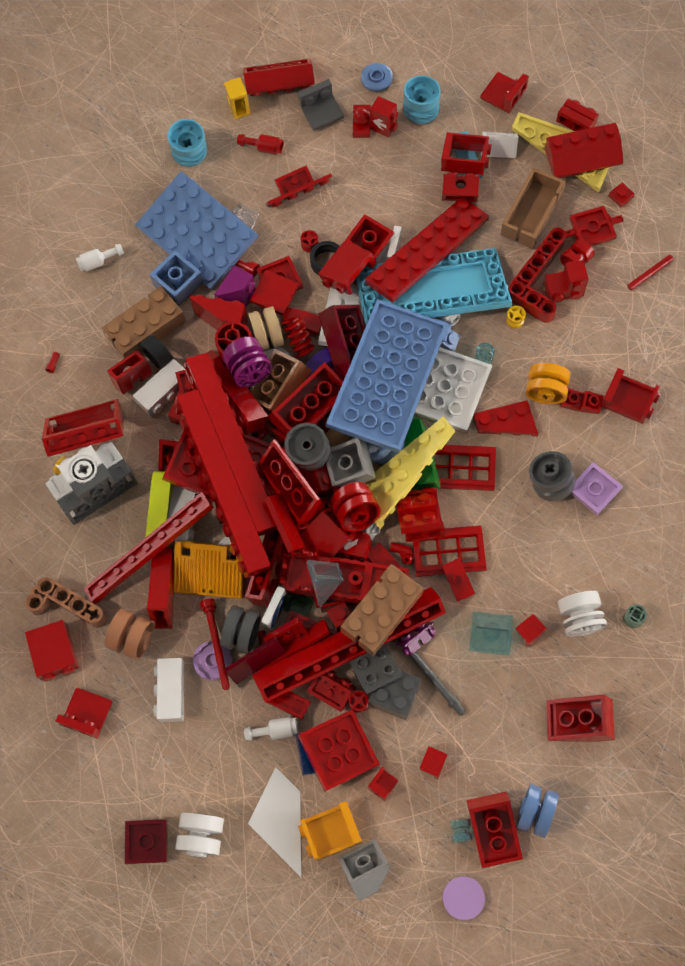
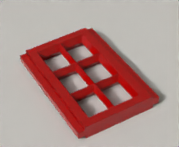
(468, 484)
(450, 533)

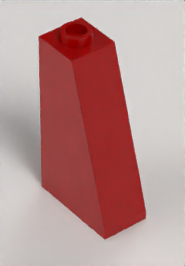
(161, 589)

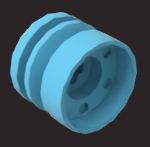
(421, 99)
(187, 142)

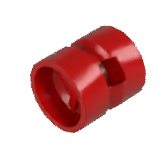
(578, 251)

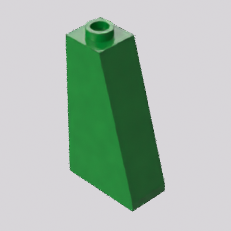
(429, 473)

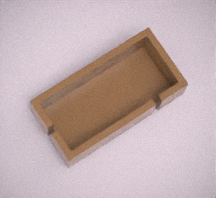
(532, 208)
(148, 317)
(382, 609)

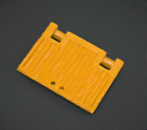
(206, 570)

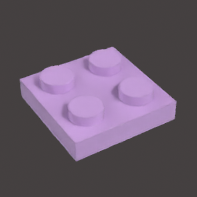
(595, 488)

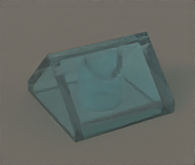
(491, 633)

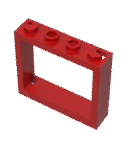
(83, 428)

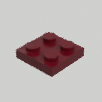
(146, 841)

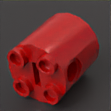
(227, 334)

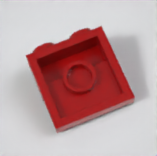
(418, 513)

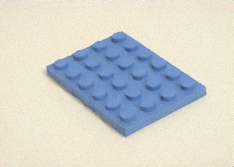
(197, 228)

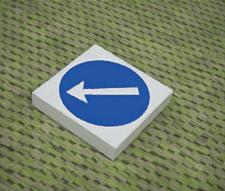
(274, 610)

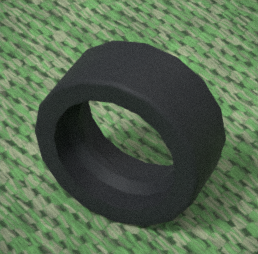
(324, 246)
(155, 351)

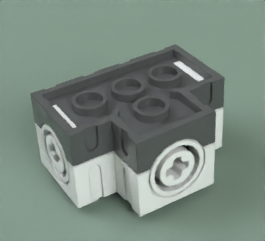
(90, 481)

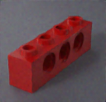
(263, 585)

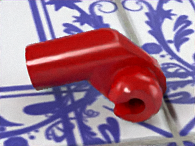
(404, 552)

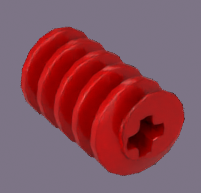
(299, 336)

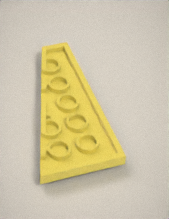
(536, 132)
(403, 471)

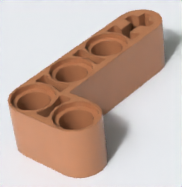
(69, 604)

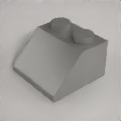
(350, 463)

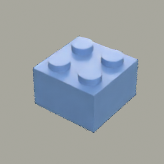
(177, 277)

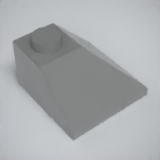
(365, 869)

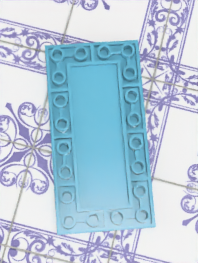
(454, 286)

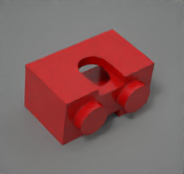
(453, 193)
(137, 372)

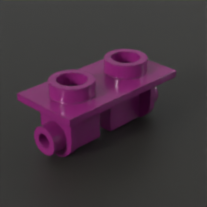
(409, 640)

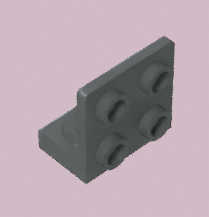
(319, 105)
(375, 670)

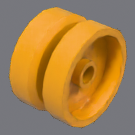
(547, 383)

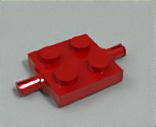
(593, 226)

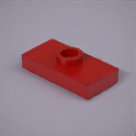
(458, 579)
(291, 704)

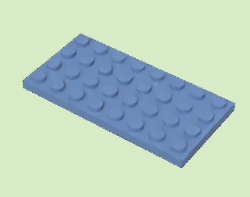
(387, 376)

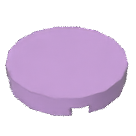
(205, 661)
(463, 898)

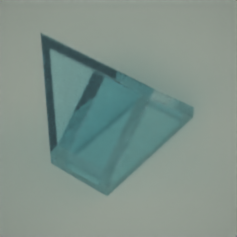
(324, 579)

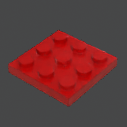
(338, 750)

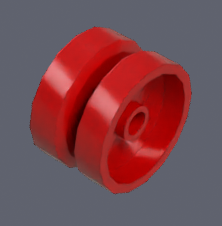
(355, 507)

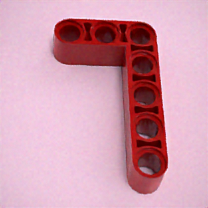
(534, 273)

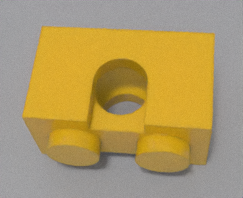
(237, 98)

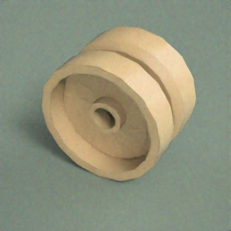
(266, 329)

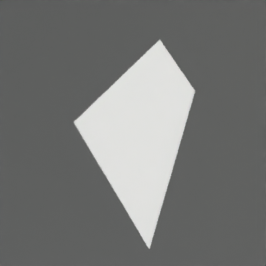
(278, 819)

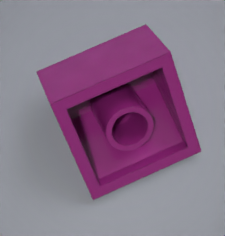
(237, 286)

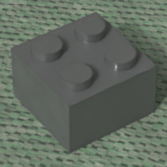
(396, 696)

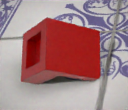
(531, 629)
(433, 762)
(382, 784)

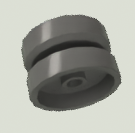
(302, 436)
(552, 476)
(240, 629)

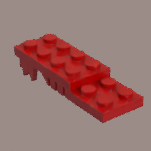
(357, 576)

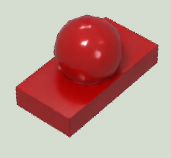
(361, 121)

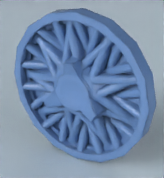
(376, 77)

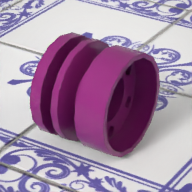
(247, 362)

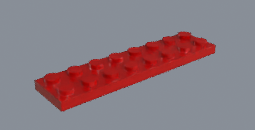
(426, 249)

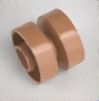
(129, 634)

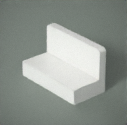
(503, 144)
(392, 246)

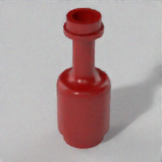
(264, 143)

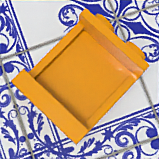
(329, 832)

